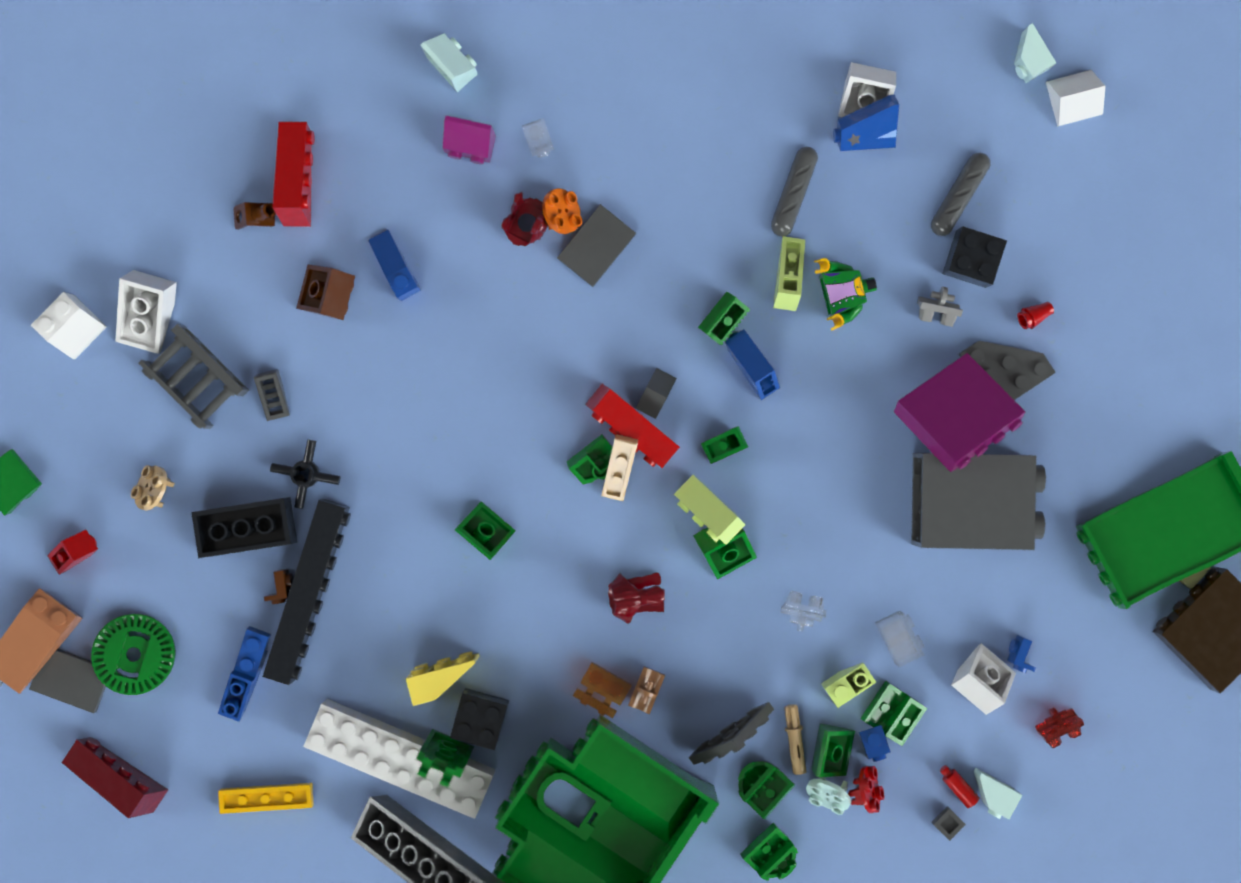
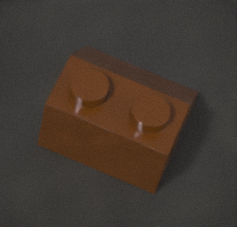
(326, 291)

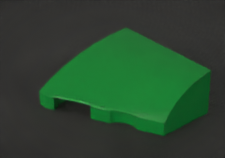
(591, 461)

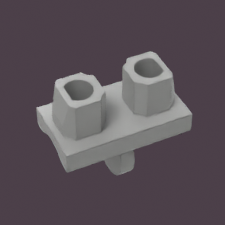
(949, 310)

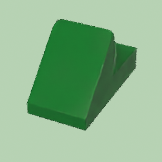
(724, 445)

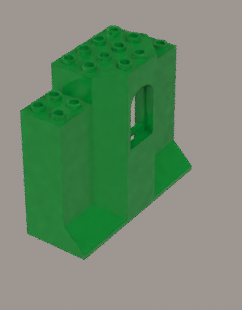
(641, 805)

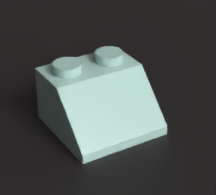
(450, 61)

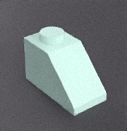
(1032, 55)
(996, 795)

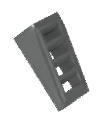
(259, 378)

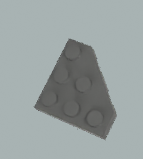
(1011, 367)
(733, 736)

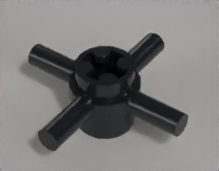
(299, 480)

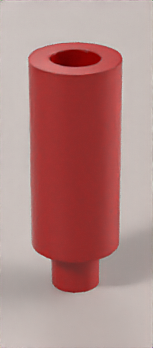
(959, 787)

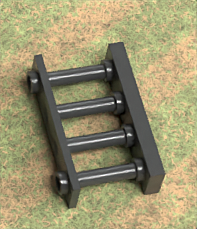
(199, 354)

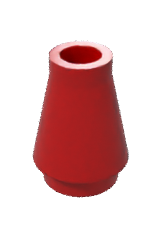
(1034, 315)

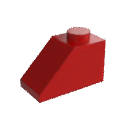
(72, 551)

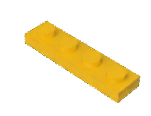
(265, 798)

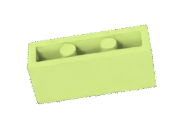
(708, 510)

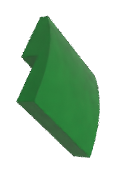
(16, 482)
(894, 712)

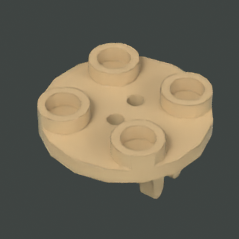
(151, 487)

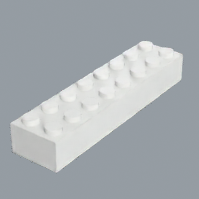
(392, 756)

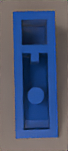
(394, 265)

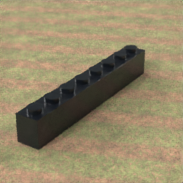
(306, 592)

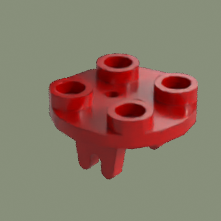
(868, 791)

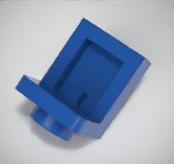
(1018, 652)
(874, 743)

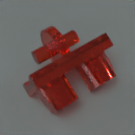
(1058, 725)

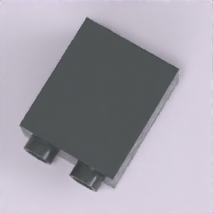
(978, 506)

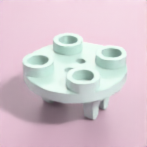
(828, 795)

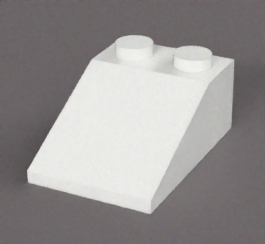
(144, 310)

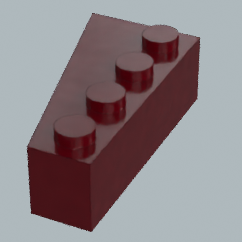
(114, 778)

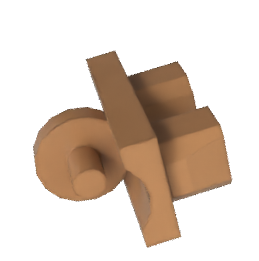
(646, 690)

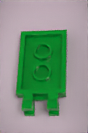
(443, 755)

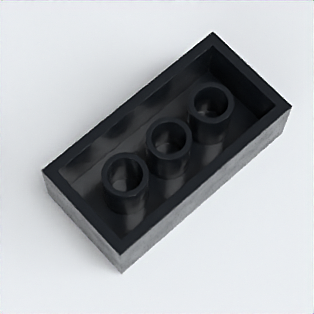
(244, 527)

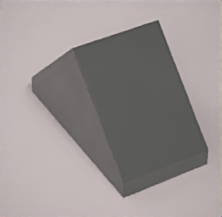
(656, 393)

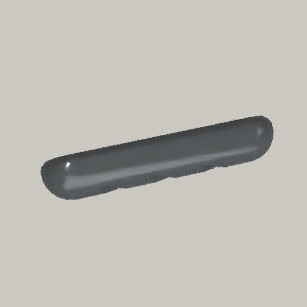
(794, 191)
(960, 194)

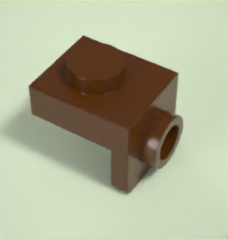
(283, 583)

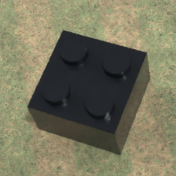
(974, 257)
(479, 719)

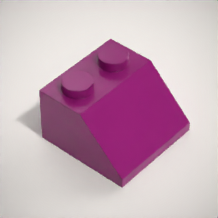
(468, 139)

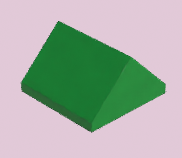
(485, 530)
(832, 751)

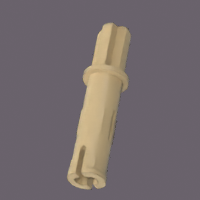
(795, 739)

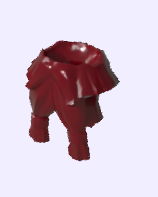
(520, 207)
(629, 597)

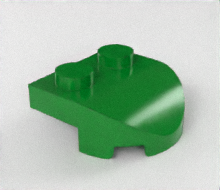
(763, 786)
(771, 854)

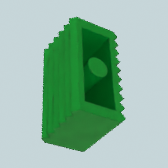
(724, 318)

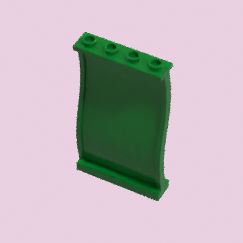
(1167, 531)

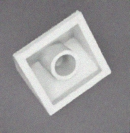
(1076, 97)

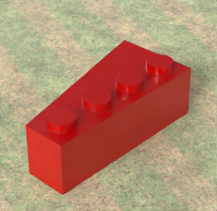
(293, 174)
(628, 422)

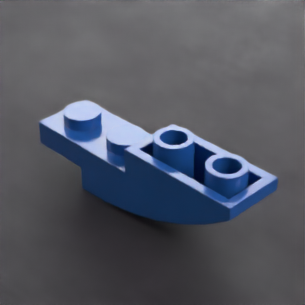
(245, 674)

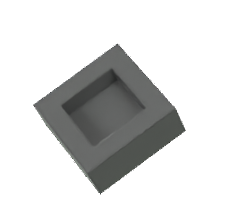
(948, 823)

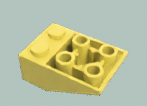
(431, 682)

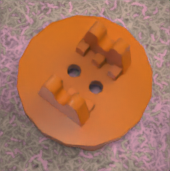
(561, 211)

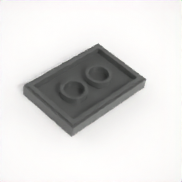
(596, 245)
(69, 681)

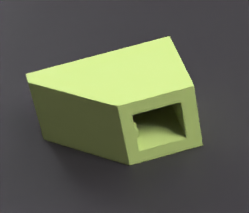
(848, 684)

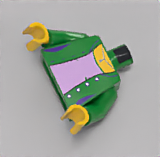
(843, 291)

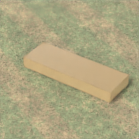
(619, 467)

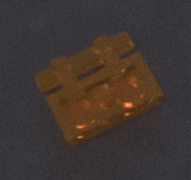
(605, 684)

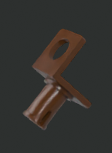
(254, 215)

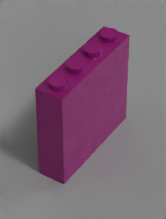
(959, 412)

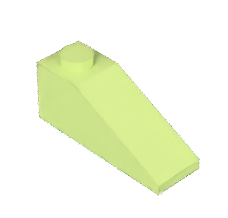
(789, 274)

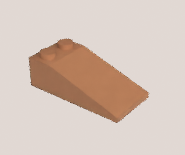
(34, 638)

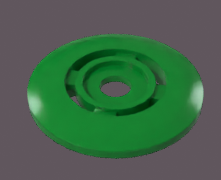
(111, 649)

